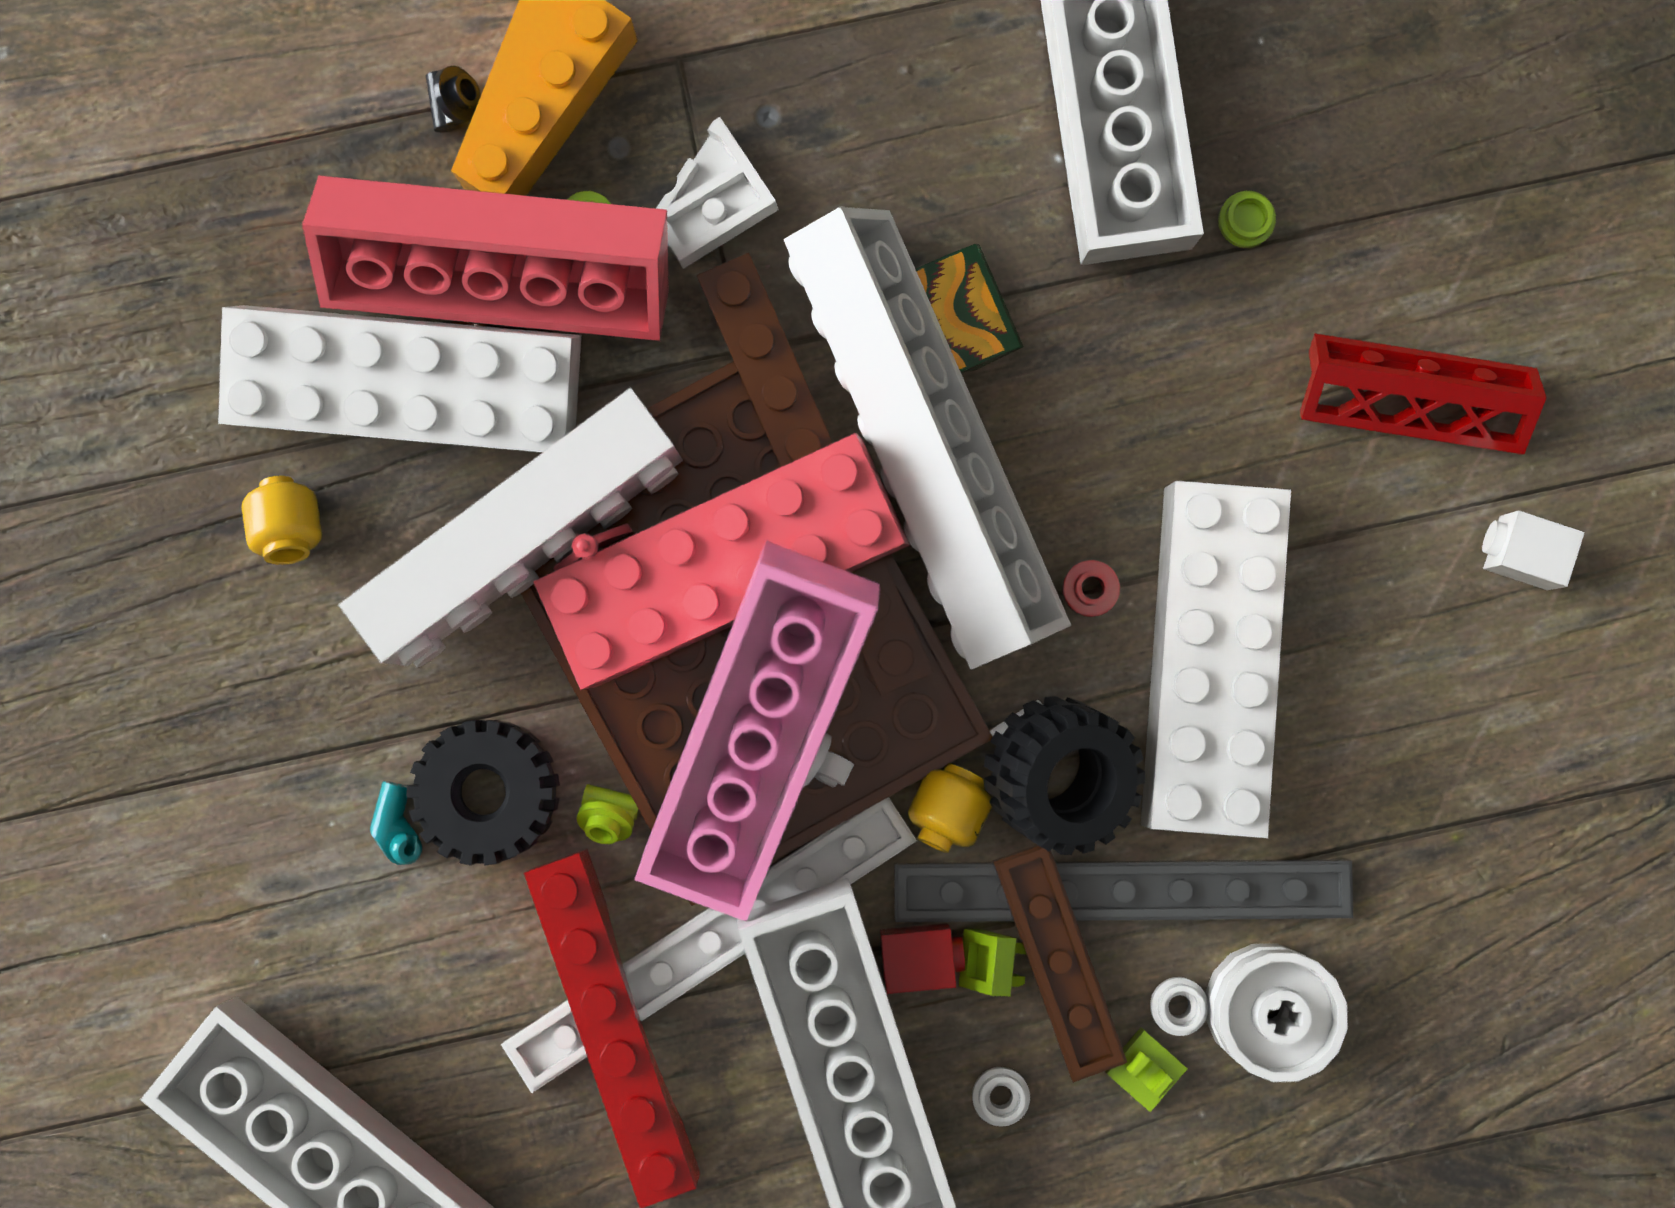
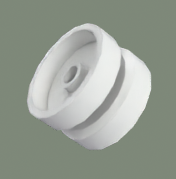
(1300, 1036)

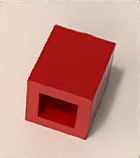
(921, 958)

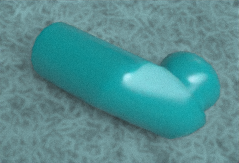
(392, 829)

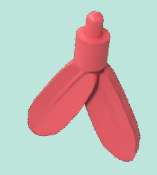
(586, 546)

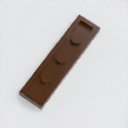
(1060, 962)

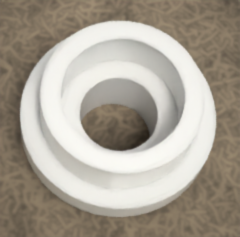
(1191, 1019)
(1001, 1114)

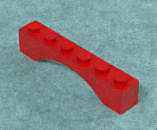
(610, 1028)

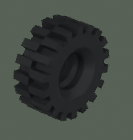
(527, 782)

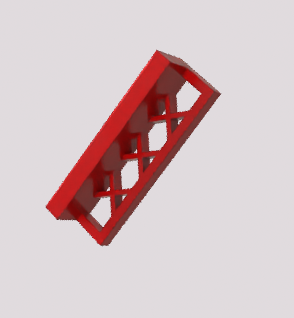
(1428, 376)

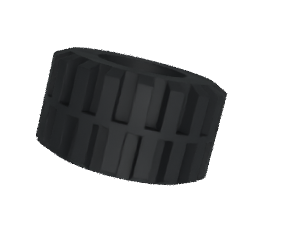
(1098, 794)

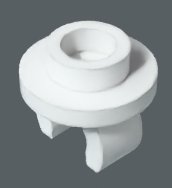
(829, 767)

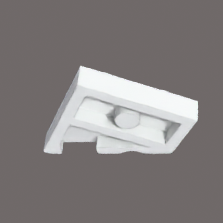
(714, 198)

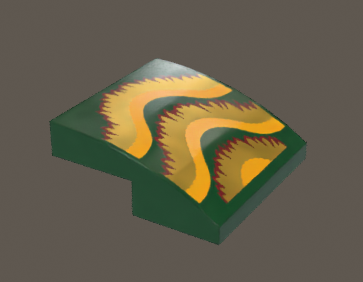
(969, 308)

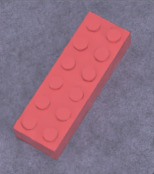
(488, 257)
(694, 569)

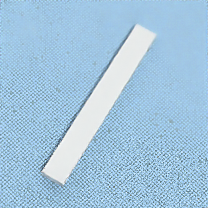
(713, 938)

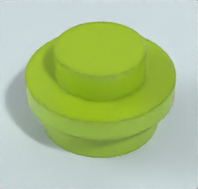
(1247, 219)

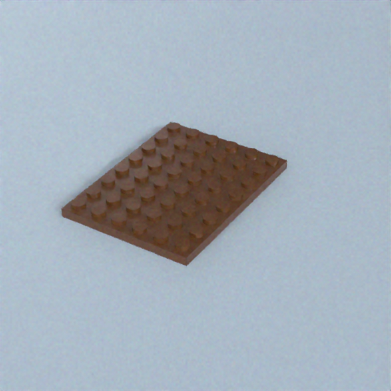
(652, 710)

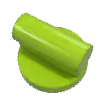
(606, 814)

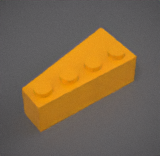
(540, 89)

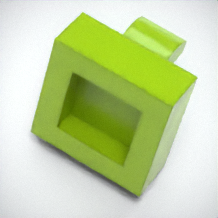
(990, 962)
(1149, 1070)

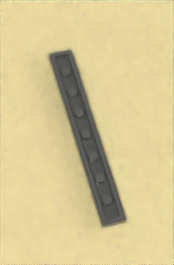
(1137, 890)

